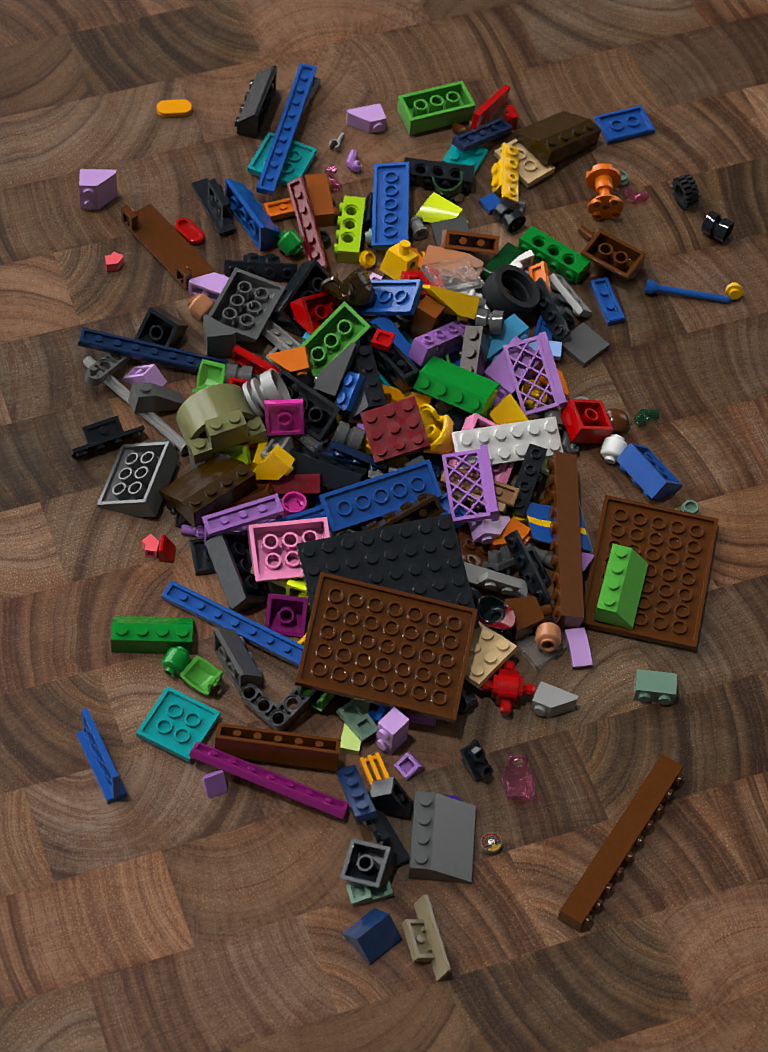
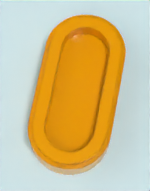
(174, 108)

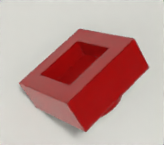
(510, 116)
(382, 340)

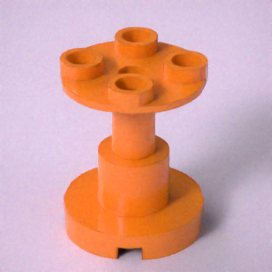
(603, 180)

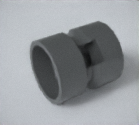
(491, 321)
(233, 370)
(348, 436)

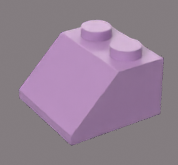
(97, 188)

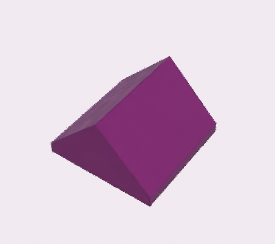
(286, 614)

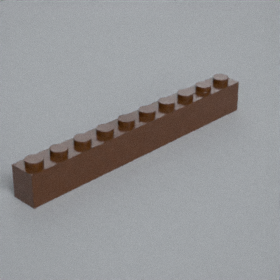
(565, 540)
(620, 843)

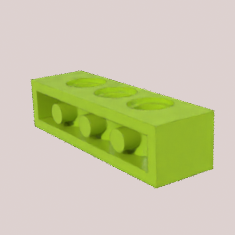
(350, 229)

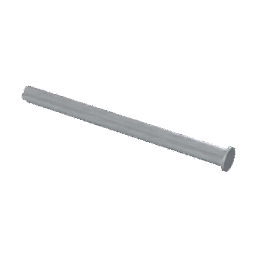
(151, 417)

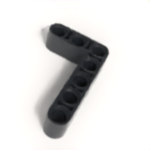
(282, 710)

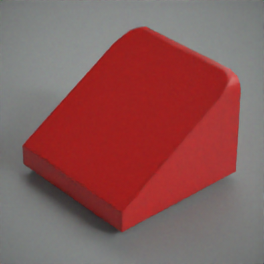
(166, 550)

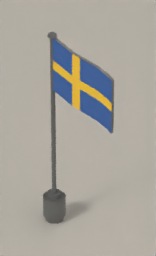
(538, 514)

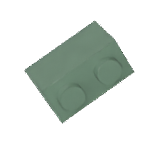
(655, 686)

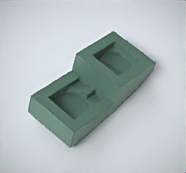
(357, 721)
(365, 894)

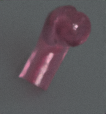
(330, 171)
(633, 196)

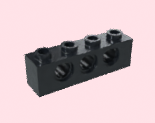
(445, 174)
(393, 363)

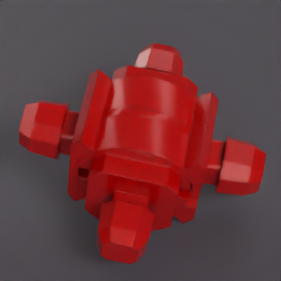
(508, 688)

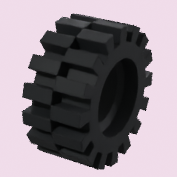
(685, 191)

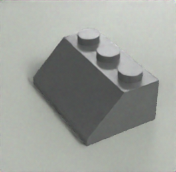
(235, 658)

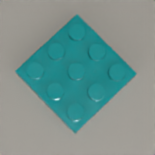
(296, 164)
(177, 723)

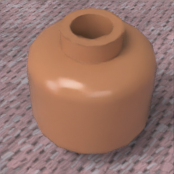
(200, 305)
(548, 636)

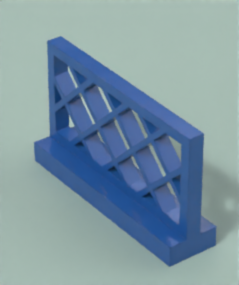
(100, 760)

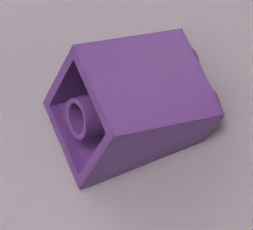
(500, 372)

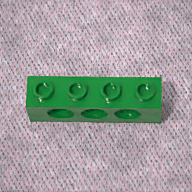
(557, 255)

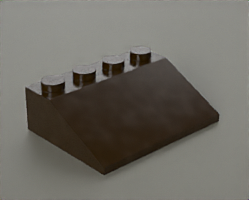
(558, 137)
(210, 487)

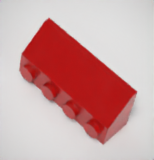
(314, 310)

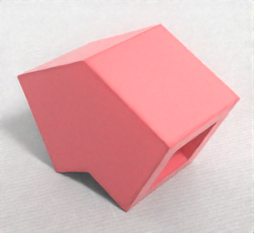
(114, 261)
(151, 546)

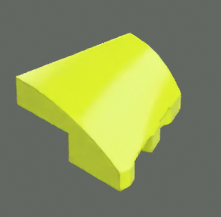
(438, 209)

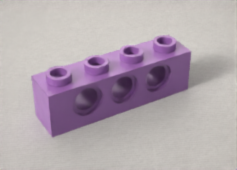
(438, 342)

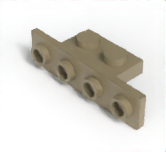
(425, 940)

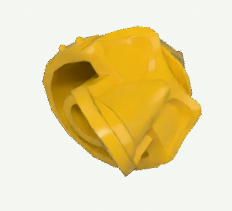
(437, 429)

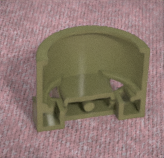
(222, 415)

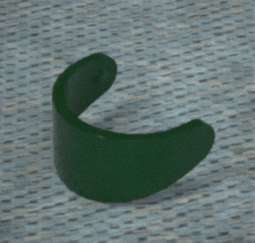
(449, 193)

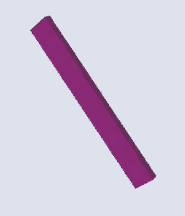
(269, 779)

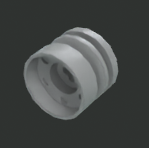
(268, 388)

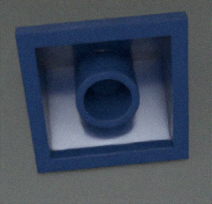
(373, 935)

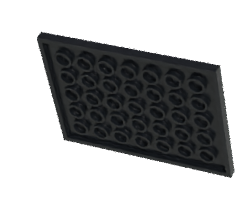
(405, 556)

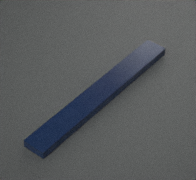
(143, 350)

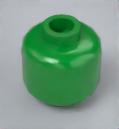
(290, 242)
(175, 661)

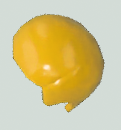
(536, 393)

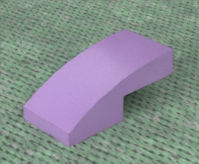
(578, 647)

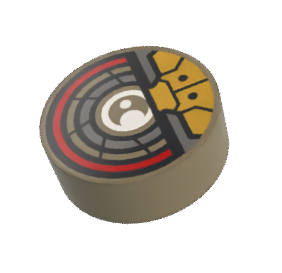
(491, 843)

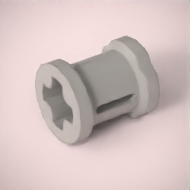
(418, 227)

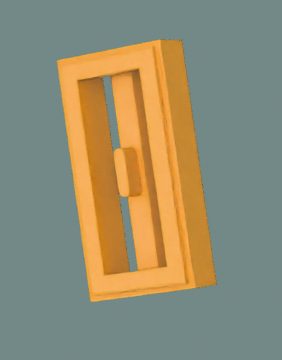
(370, 759)

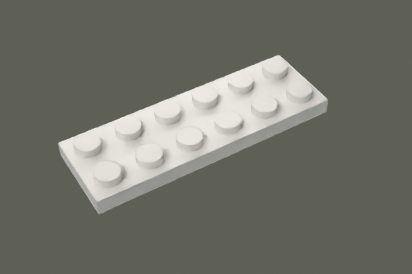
(509, 441)

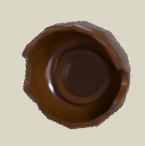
(619, 420)

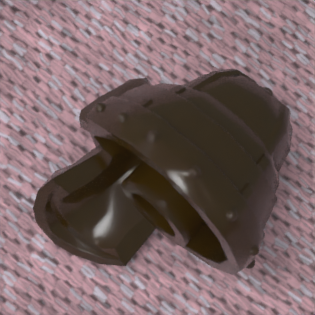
(354, 289)

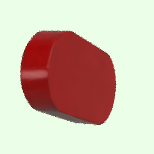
(190, 231)

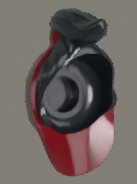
(493, 611)

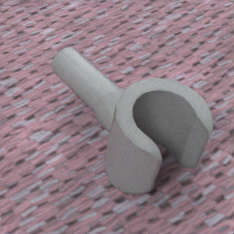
(336, 142)

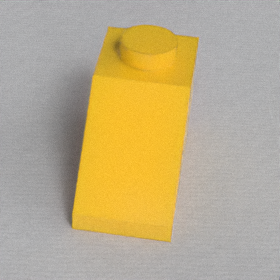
(274, 465)

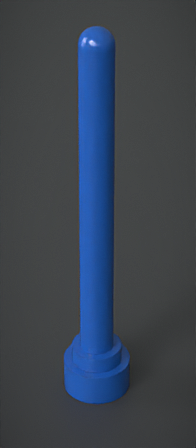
(653, 287)

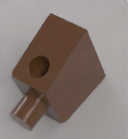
(528, 615)

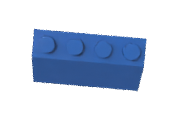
(251, 215)

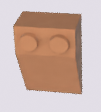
(437, 254)

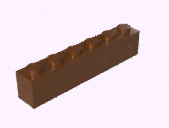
(278, 746)

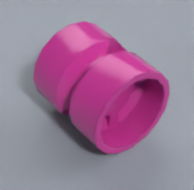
(293, 503)

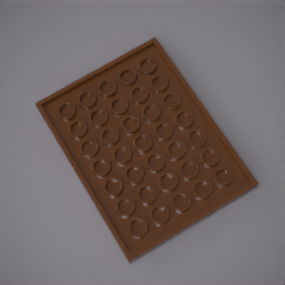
(677, 574)
(387, 647)

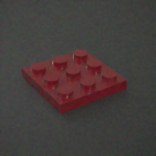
(395, 430)

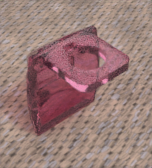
(518, 781)

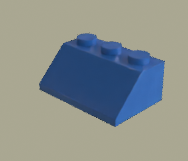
(648, 471)

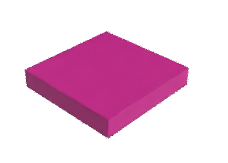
(284, 417)

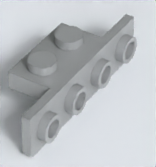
(496, 581)

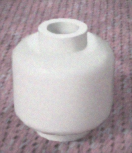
(612, 448)

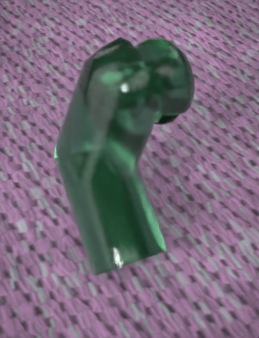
(644, 414)

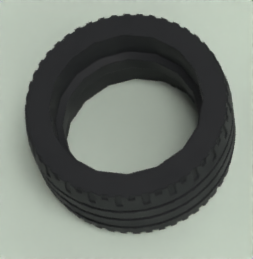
(519, 284)

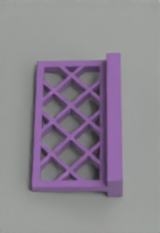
(551, 374)
(485, 478)
(240, 516)

